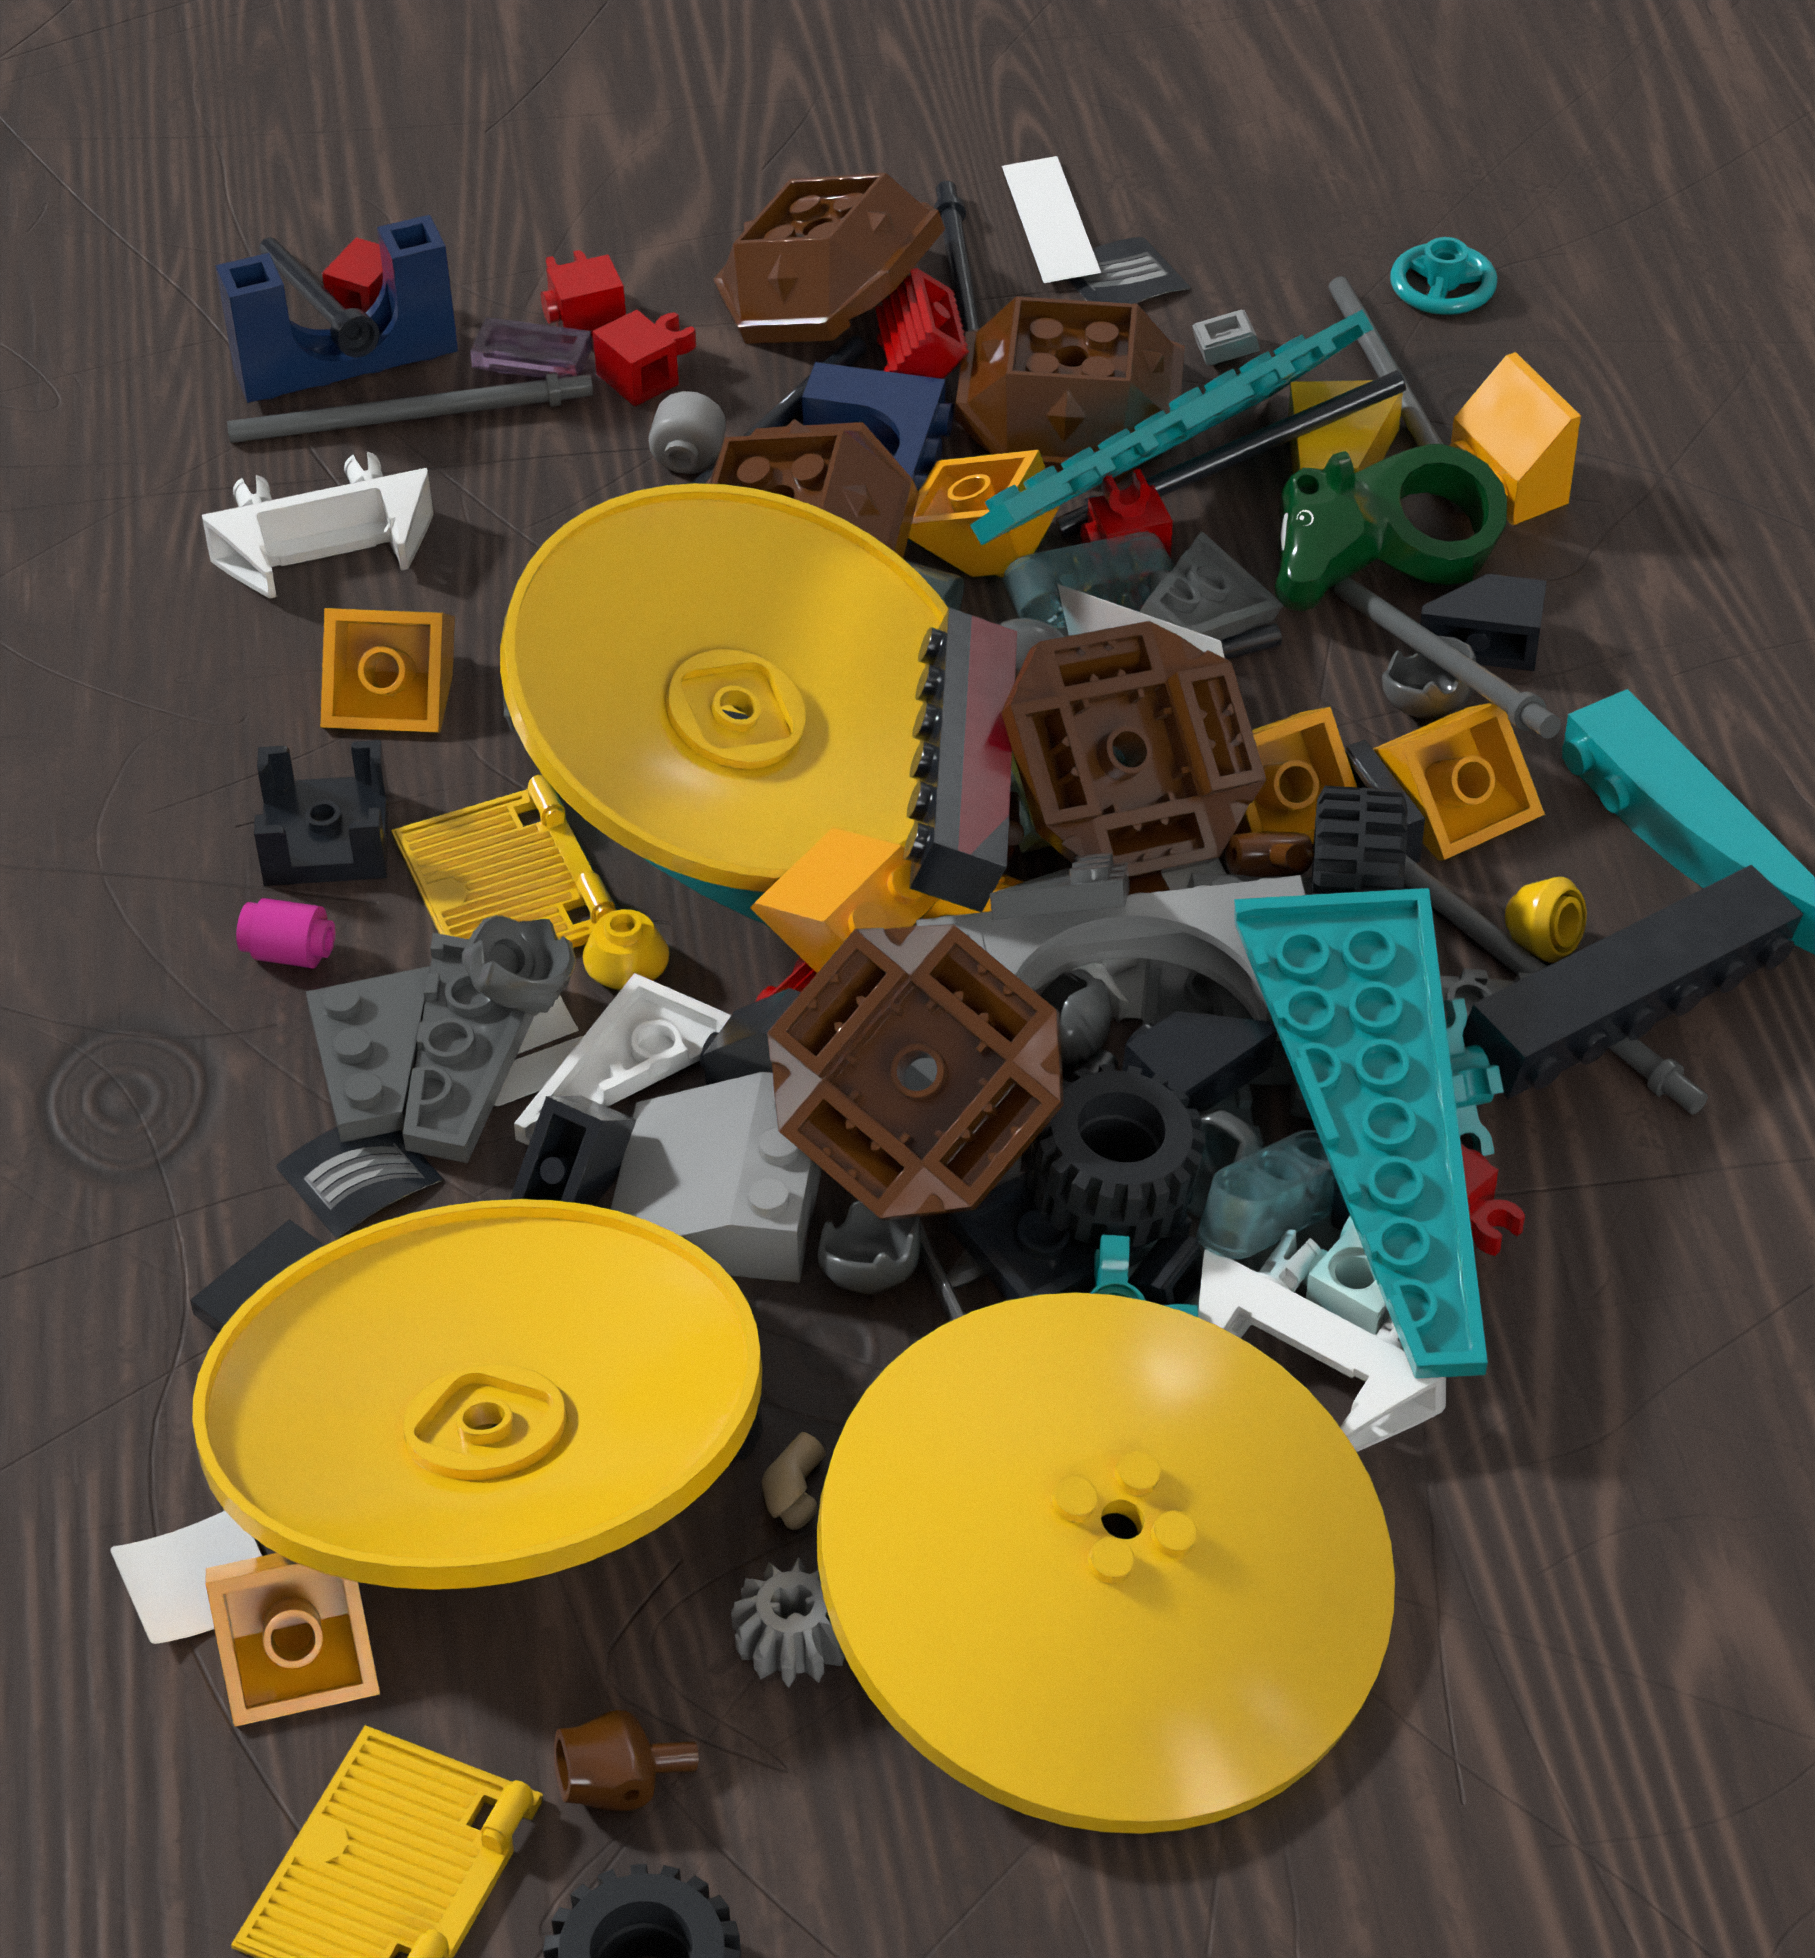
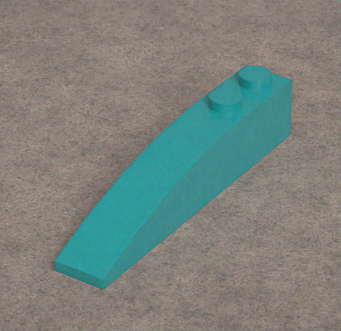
(1678, 802)

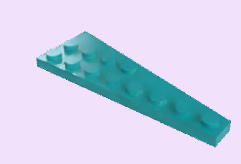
(1187, 418)
(1370, 1049)

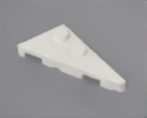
(630, 1046)

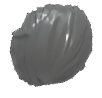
(519, 963)
(1083, 1014)

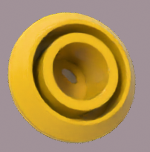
(1547, 918)
(624, 945)

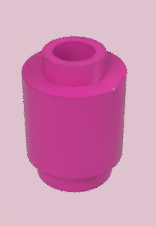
(285, 932)

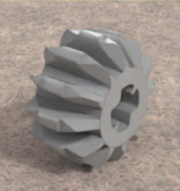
(785, 1624)

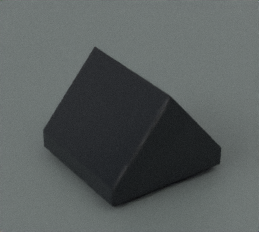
(1170, 1271)

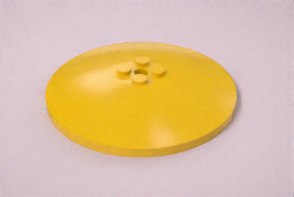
(704, 601)
(365, 1377)
(1082, 1665)

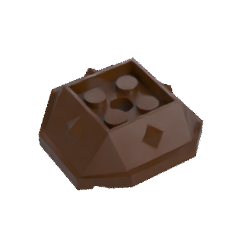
(823, 256)
(1064, 376)
(827, 467)
(1170, 716)
(859, 1028)

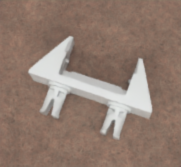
(319, 523)
(1242, 1297)

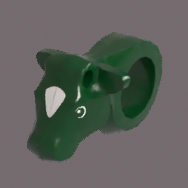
(1348, 519)

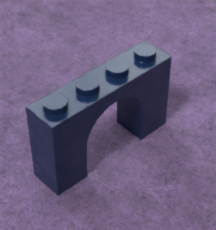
(282, 357)
(898, 408)

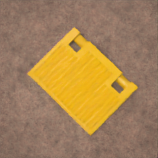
(490, 865)
(389, 1858)

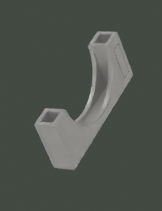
(1171, 926)

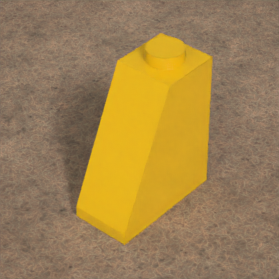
(1362, 434)

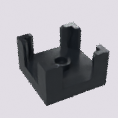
(325, 824)

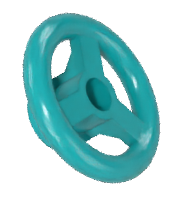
(1446, 265)

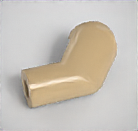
(786, 1484)

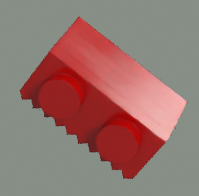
(921, 328)

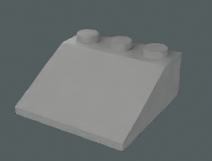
(722, 1177)

